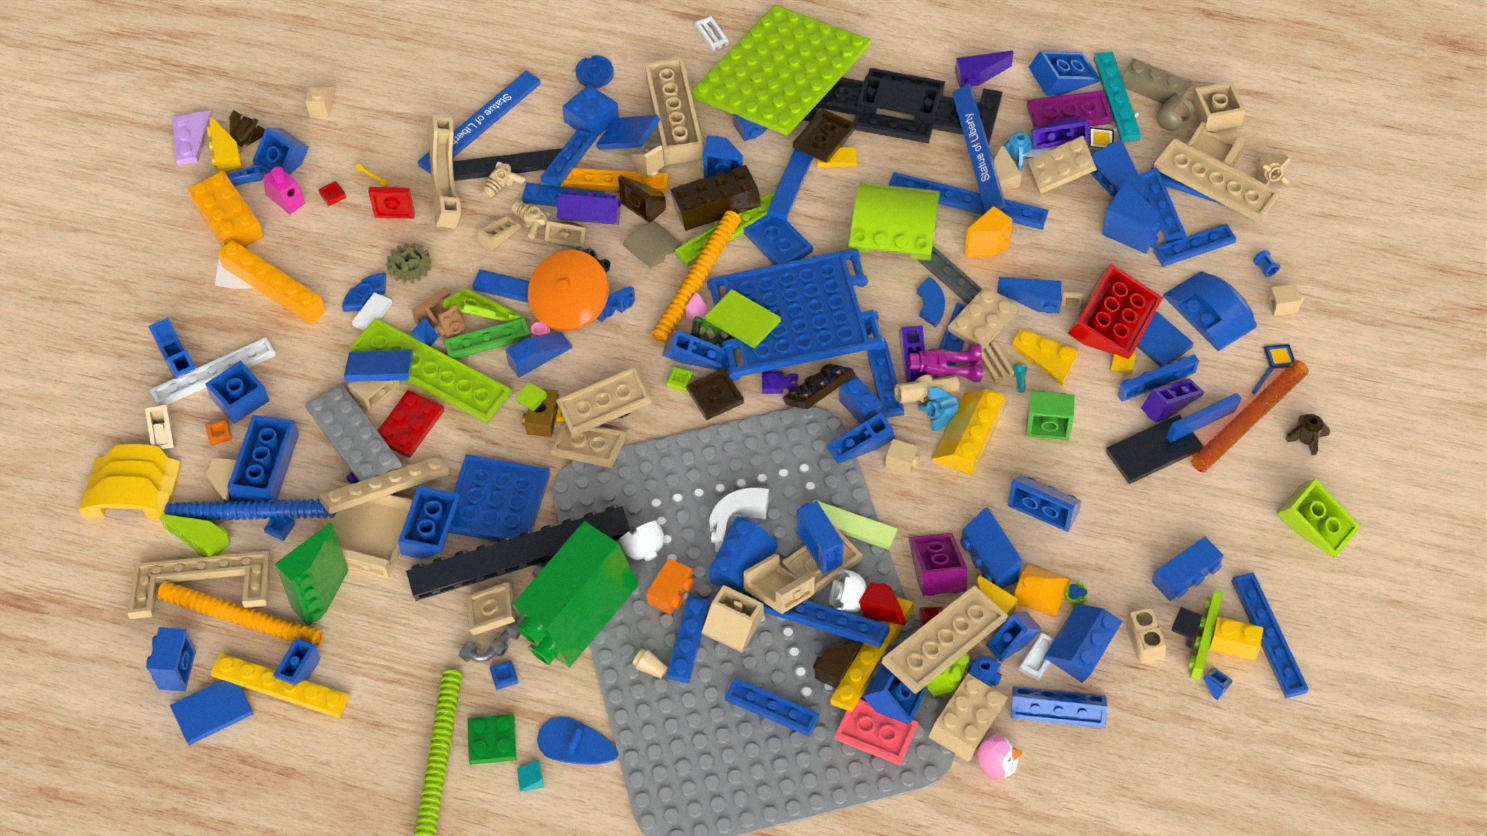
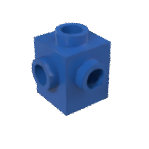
(986, 670)

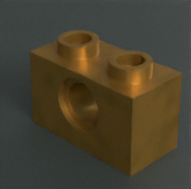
(542, 423)

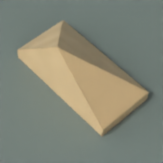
(565, 233)

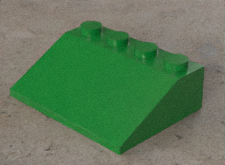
(313, 574)

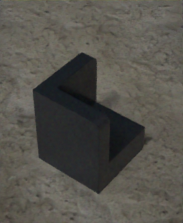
(1187, 624)

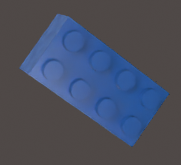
(263, 459)

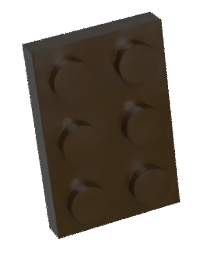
(824, 135)
(818, 386)

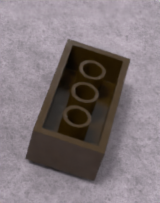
(712, 196)

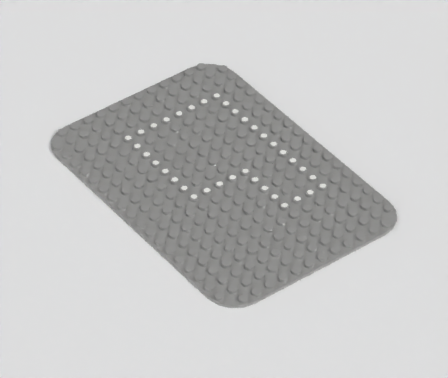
(682, 748)

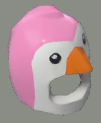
(997, 755)

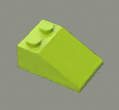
(1319, 518)

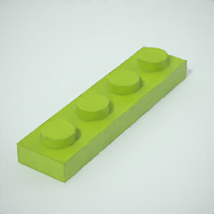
(1202, 642)

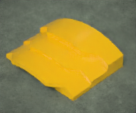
(131, 479)

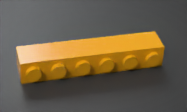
(271, 282)

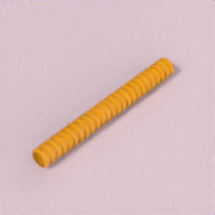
(696, 275)
(237, 614)

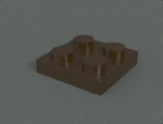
(715, 394)

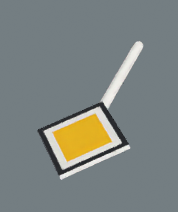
(1100, 137)

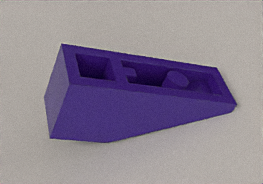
(982, 67)
(1059, 132)
(911, 341)
(1170, 399)

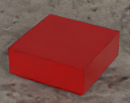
(332, 193)

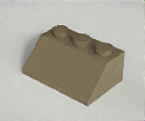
(1154, 81)

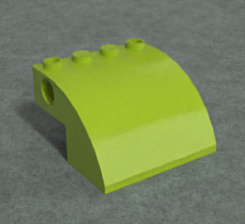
(894, 220)

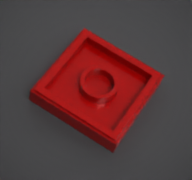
(391, 202)

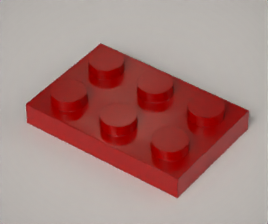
(409, 423)

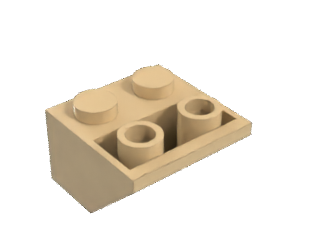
(733, 618)

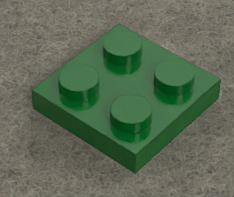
(491, 739)

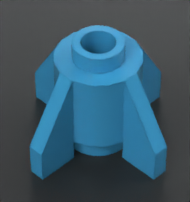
(1017, 146)
(940, 407)

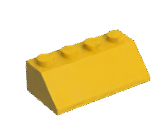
(970, 430)

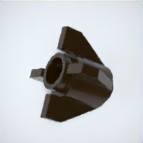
(244, 130)
(1309, 431)

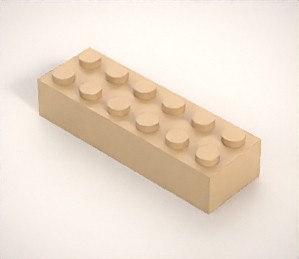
(674, 105)

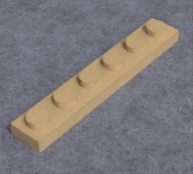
(384, 484)

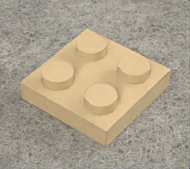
(490, 608)

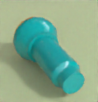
(1020, 370)

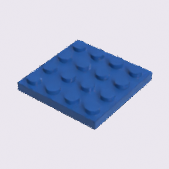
(497, 498)

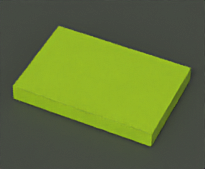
(743, 318)

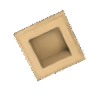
(1072, 299)

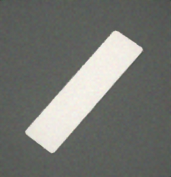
(1037, 152)

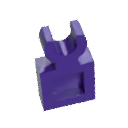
(775, 382)

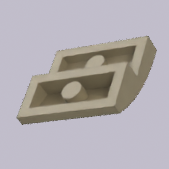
(651, 243)

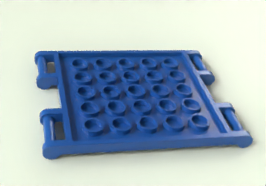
(814, 307)

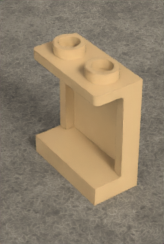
(1216, 146)
(777, 585)

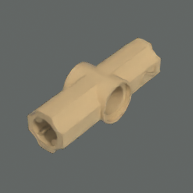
(919, 389)

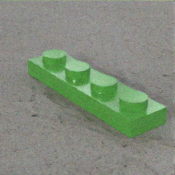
(487, 339)

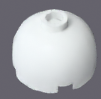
(643, 542)
(847, 591)

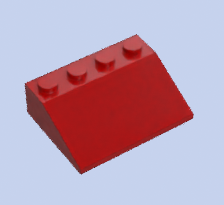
(1115, 313)

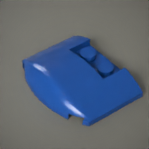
(1213, 309)

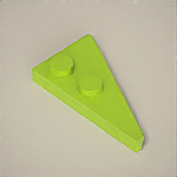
(476, 304)

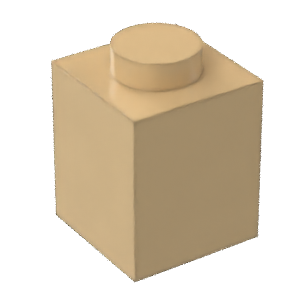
(1285, 300)
(902, 457)

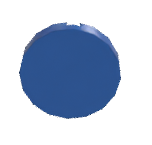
(594, 71)

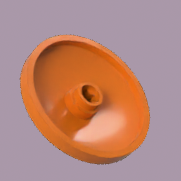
(568, 290)

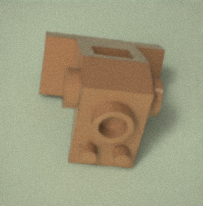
(445, 321)

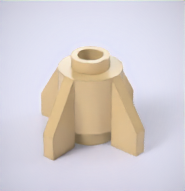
(1270, 168)

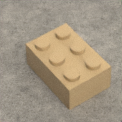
(968, 717)

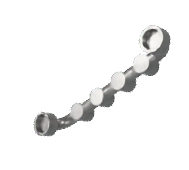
(498, 645)

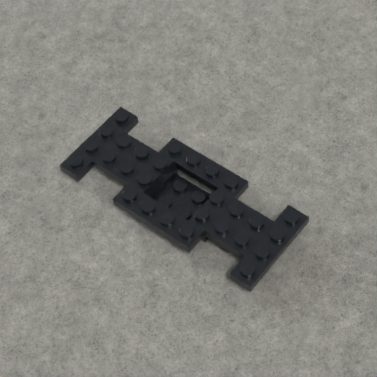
(904, 95)

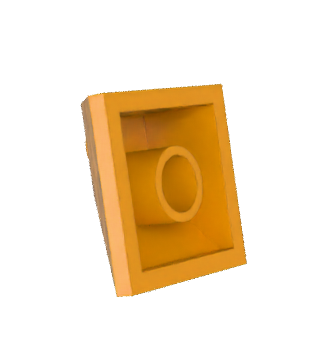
(1041, 590)

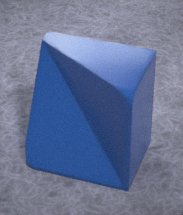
(425, 333)

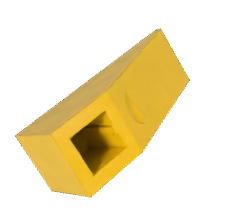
(225, 149)

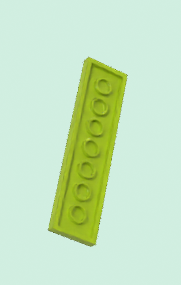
(438, 372)

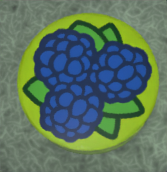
(1076, 593)

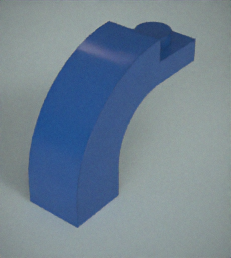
(171, 348)

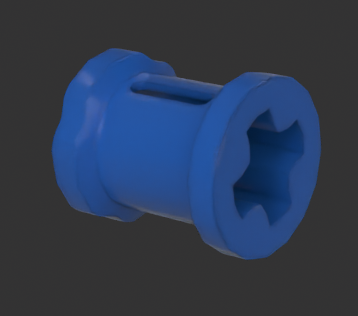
(1266, 263)

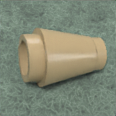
(649, 663)

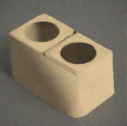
(1145, 652)

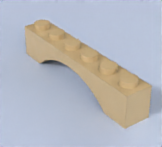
(445, 197)

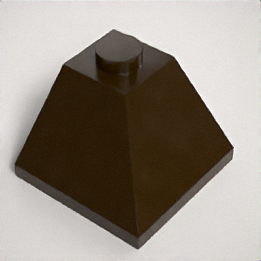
(641, 199)

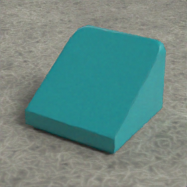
(530, 776)

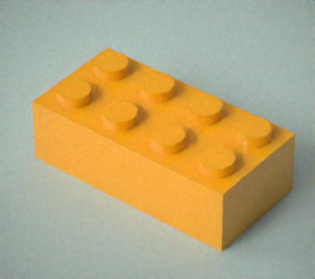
(225, 210)

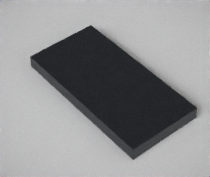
(1151, 451)

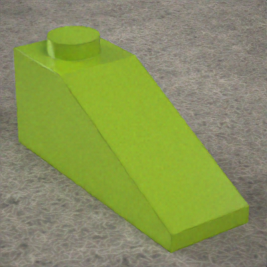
(198, 534)

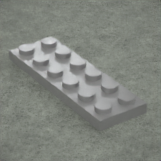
(352, 434)

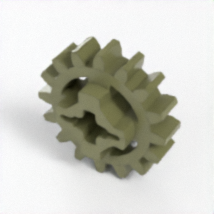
(411, 263)

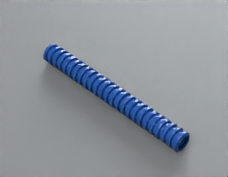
(249, 509)

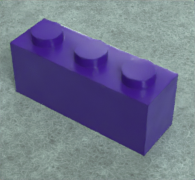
(588, 208)

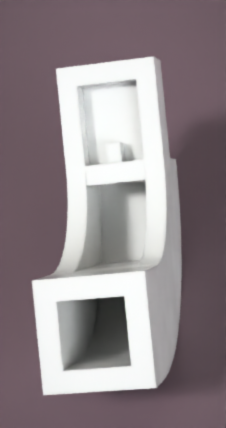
(741, 503)

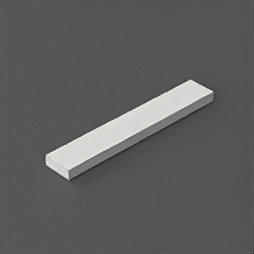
(195, 381)

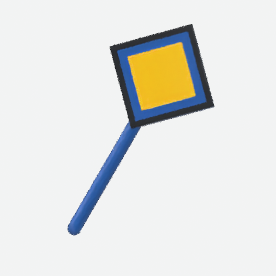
(1278, 357)

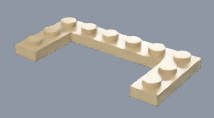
(147, 576)

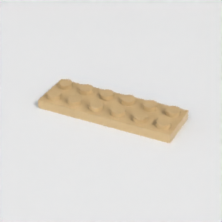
(1216, 180)
(944, 639)

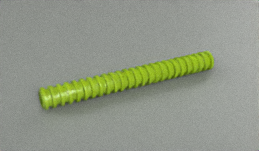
(438, 753)

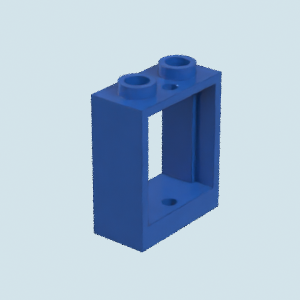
(819, 537)

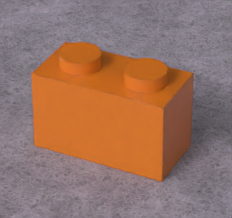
(670, 586)

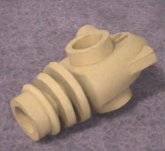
(499, 178)
(532, 216)

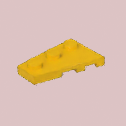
(1048, 354)

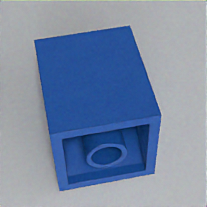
(1131, 220)

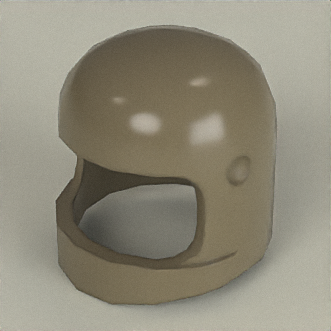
(1169, 117)

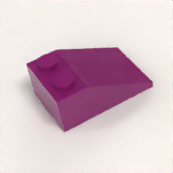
(938, 564)

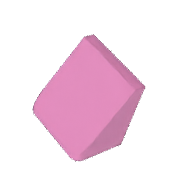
(696, 307)

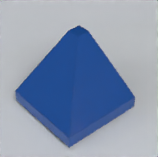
(1217, 682)

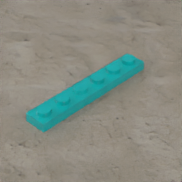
(1117, 97)

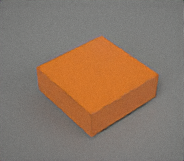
(218, 432)

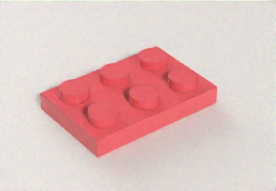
(876, 733)

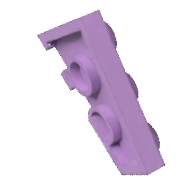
(189, 135)

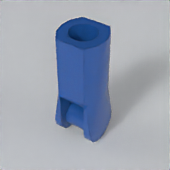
(246, 175)

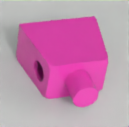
(278, 185)

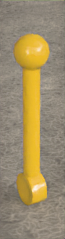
(384, 182)

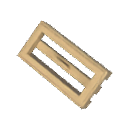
(1009, 371)

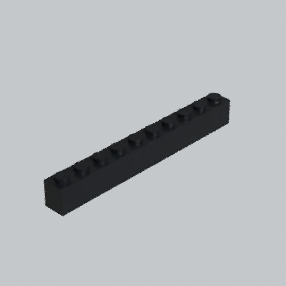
(508, 554)

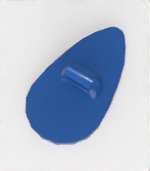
(574, 743)

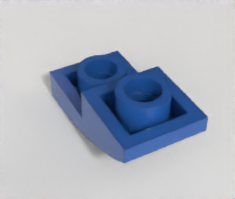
(618, 301)

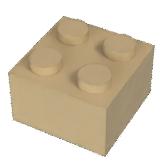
(1218, 106)

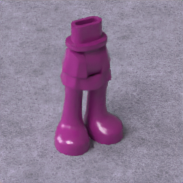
(935, 361)

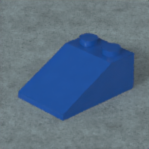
(1062, 71)

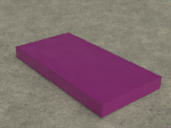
(1087, 105)

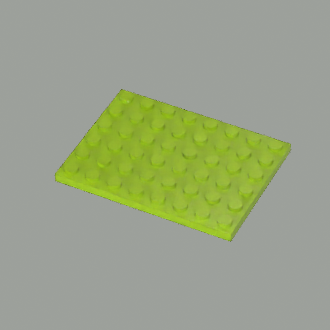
(780, 69)

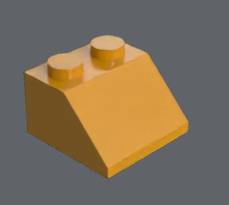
(989, 234)

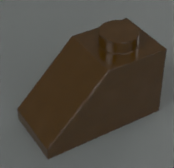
(835, 663)

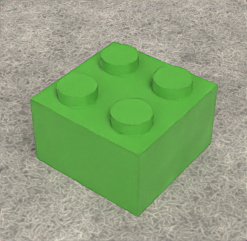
(1050, 415)

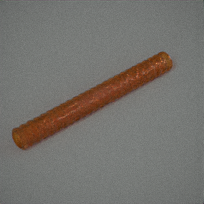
(1249, 416)

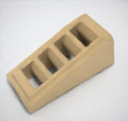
(489, 241)

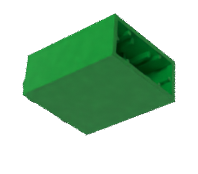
(574, 596)

